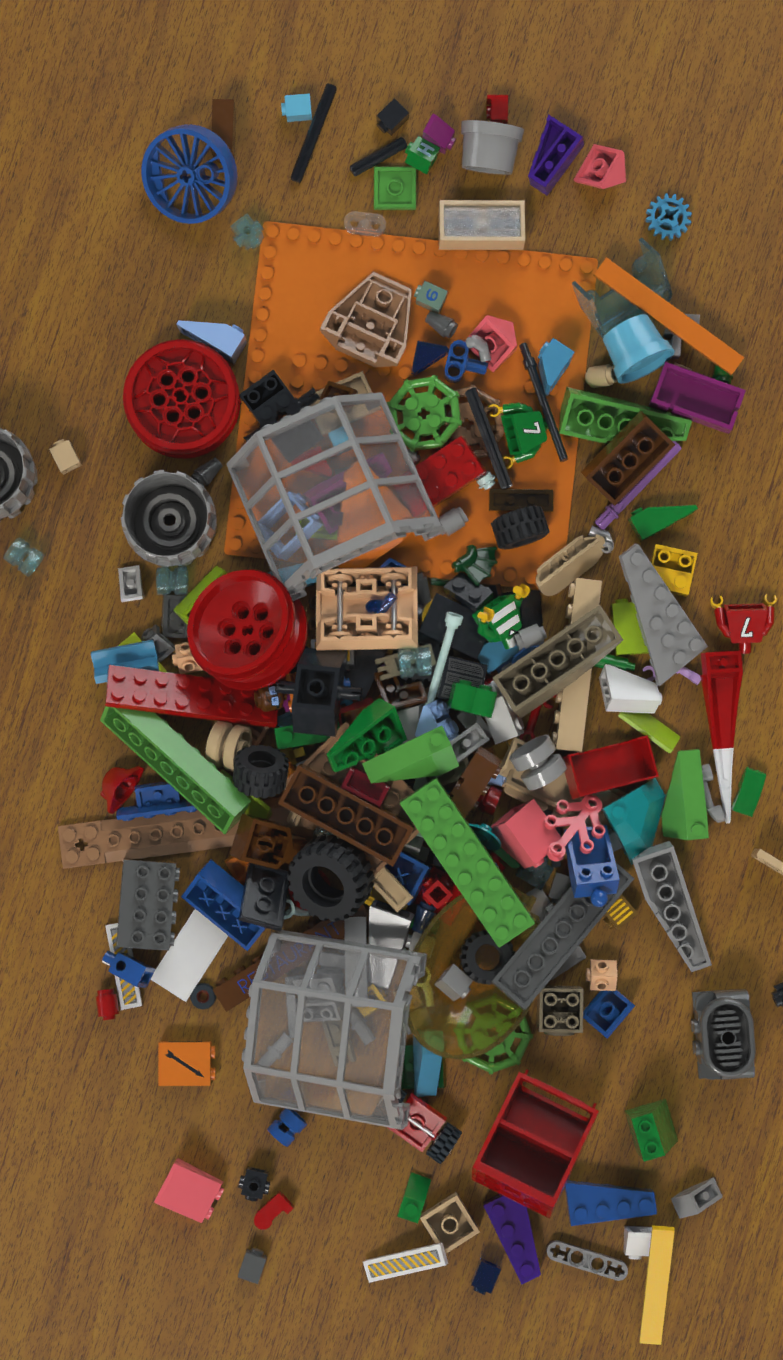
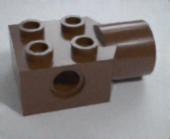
(265, 842)

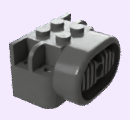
(713, 1016)

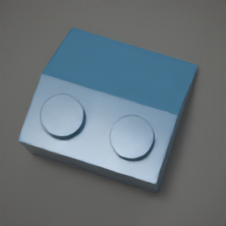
(553, 362)

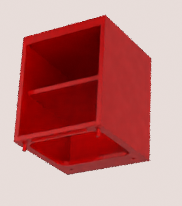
(533, 1146)

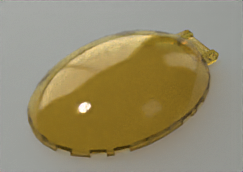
(486, 1014)

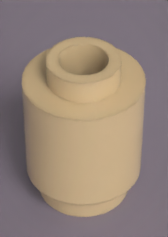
(600, 376)

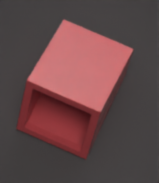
(524, 834)
(189, 1191)

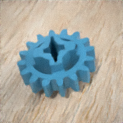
(676, 212)

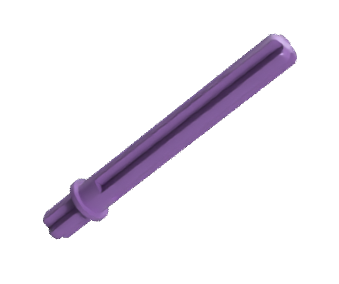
(613, 511)

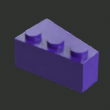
(554, 155)

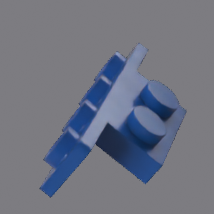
(155, 800)

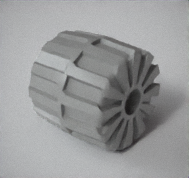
(16, 475)
(160, 497)

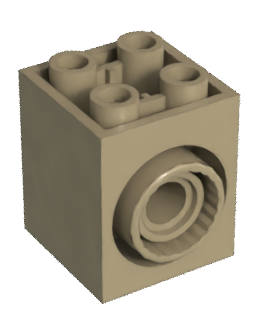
(560, 1010)

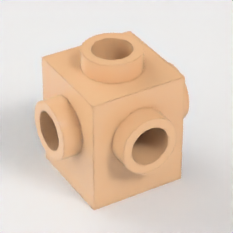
(184, 659)
(602, 975)

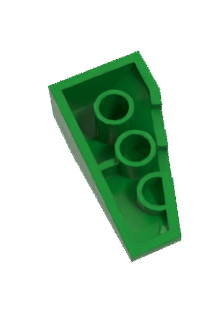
(372, 732)

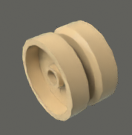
(225, 742)

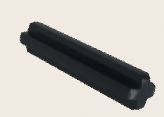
(378, 156)

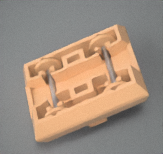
(348, 613)

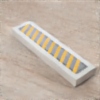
(128, 994)
(405, 1262)

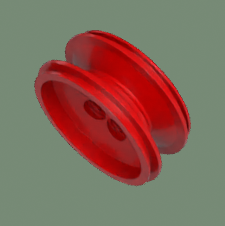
(186, 436)
(223, 609)

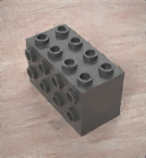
(147, 905)

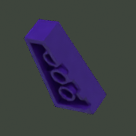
(515, 1233)

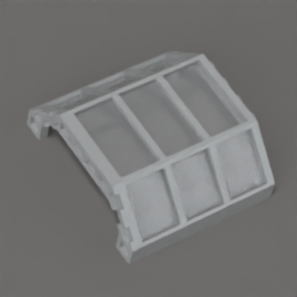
(330, 487)
(330, 1027)

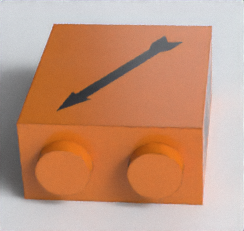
(186, 1063)

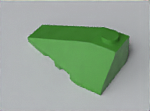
(418, 758)
(685, 804)

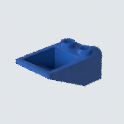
(594, 872)

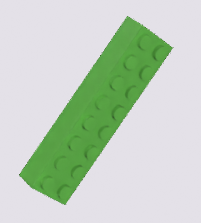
(179, 765)
(467, 862)

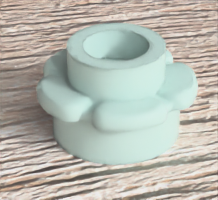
(486, 481)

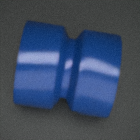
(292, 1121)

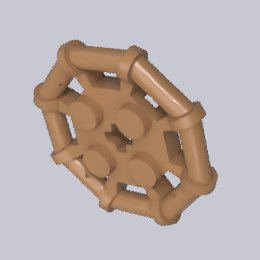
(473, 435)

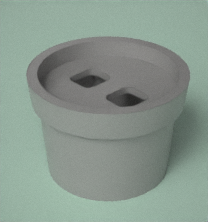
(490, 146)

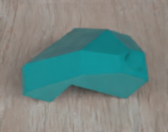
(636, 817)

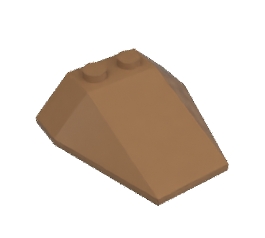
(371, 322)

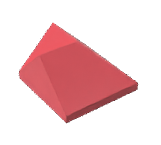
(602, 168)
(500, 340)

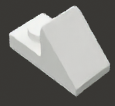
(130, 583)

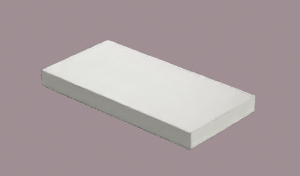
(190, 956)

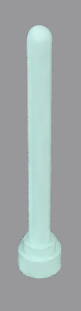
(452, 621)

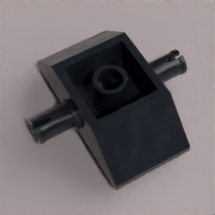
(271, 398)
(318, 712)

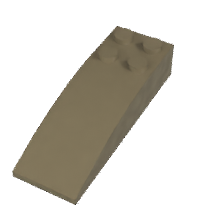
(558, 662)

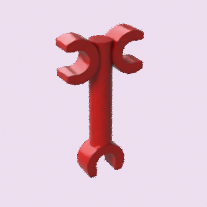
(533, 720)

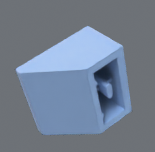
(436, 715)

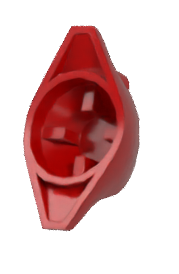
(119, 785)

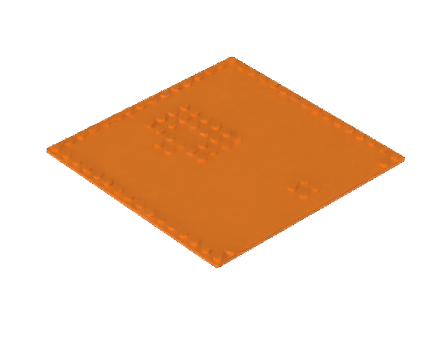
(313, 268)

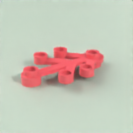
(576, 823)

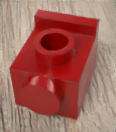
(499, 108)

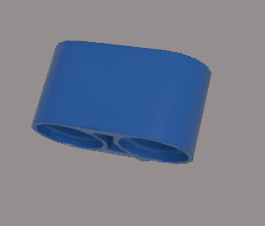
(462, 363)

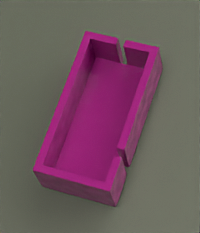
(697, 397)

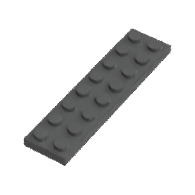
(552, 944)

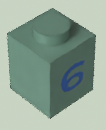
(430, 296)

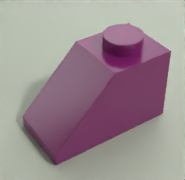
(439, 133)

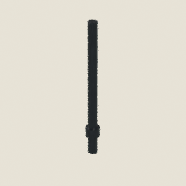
(530, 365)

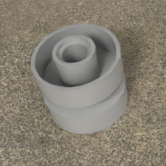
(538, 762)

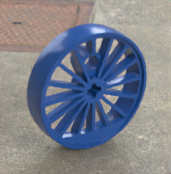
(187, 164)

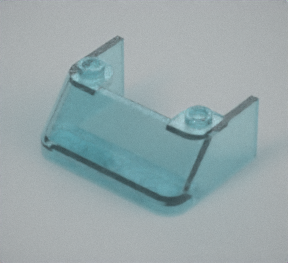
(612, 308)

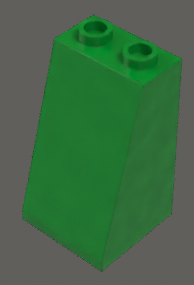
(652, 1129)

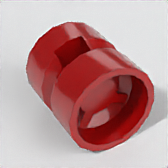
(489, 802)

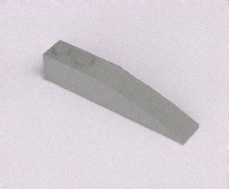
(670, 902)

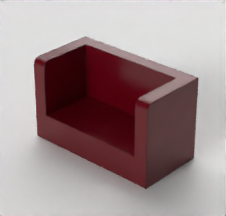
(360, 785)

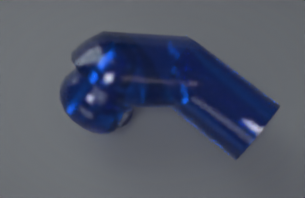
(381, 605)

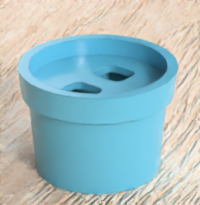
(636, 348)

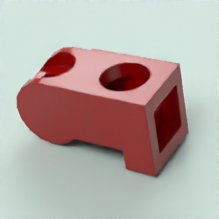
(265, 1215)

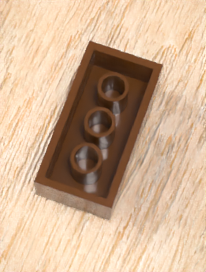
(627, 458)

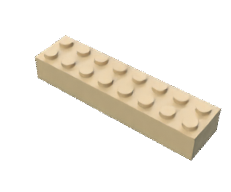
(574, 698)

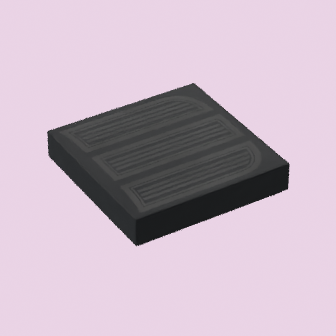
(460, 669)

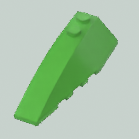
(603, 417)

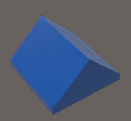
(607, 1011)

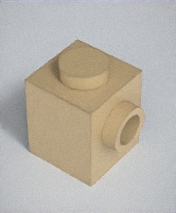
(65, 456)

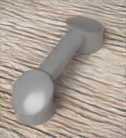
(714, 811)

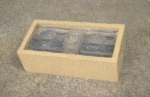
(481, 225)

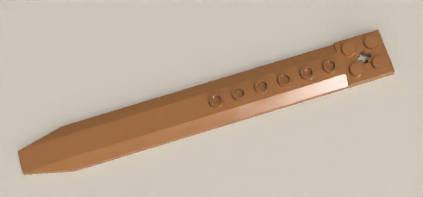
(155, 836)

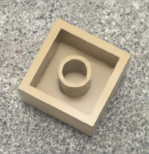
(449, 1222)

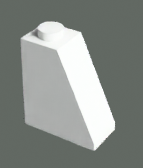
(628, 692)

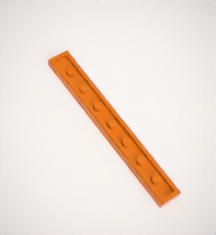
(668, 316)

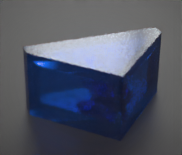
(426, 355)

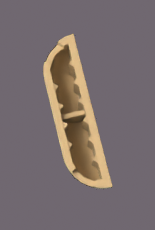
(569, 564)

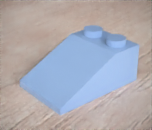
(221, 337)

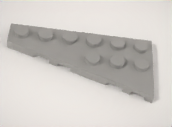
(662, 621)

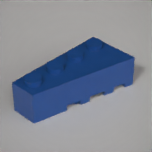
(605, 1202)

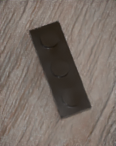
(519, 498)

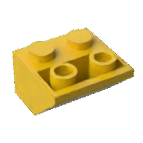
(674, 568)

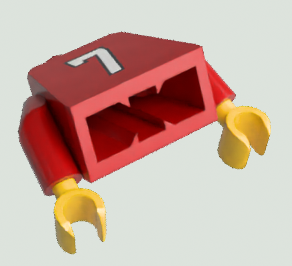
(745, 622)

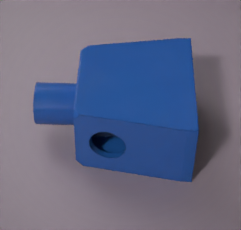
(135, 972)

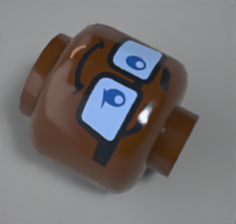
(268, 700)

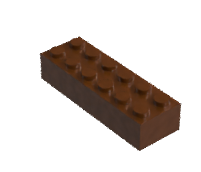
(346, 814)

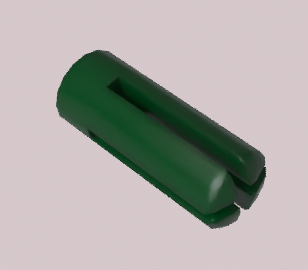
(439, 582)

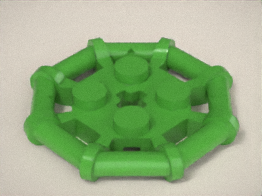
(433, 421)
(515, 1059)

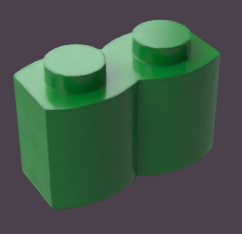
(472, 699)

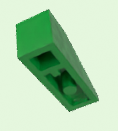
(655, 519)

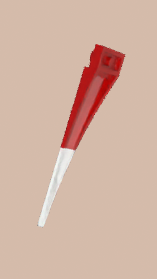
(721, 692)

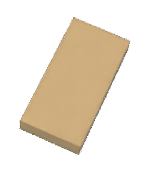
(391, 889)

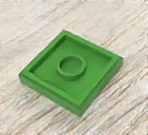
(394, 188)

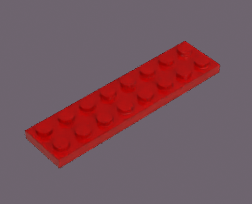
(183, 696)

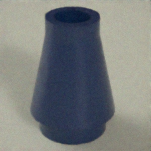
(423, 916)

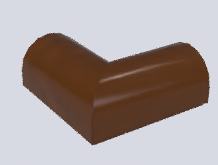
(398, 695)

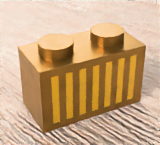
(619, 913)

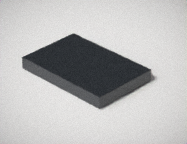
(465, 638)
(264, 897)

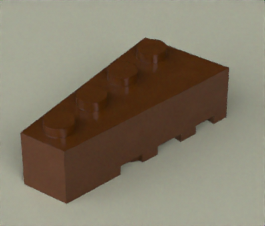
(475, 781)

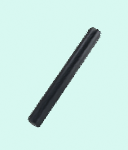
(313, 133)
(488, 438)

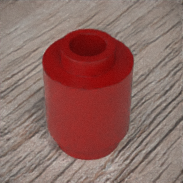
(107, 1004)

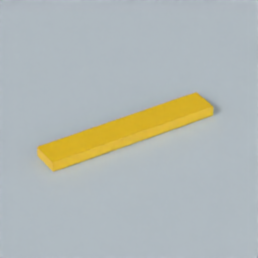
(656, 1285)

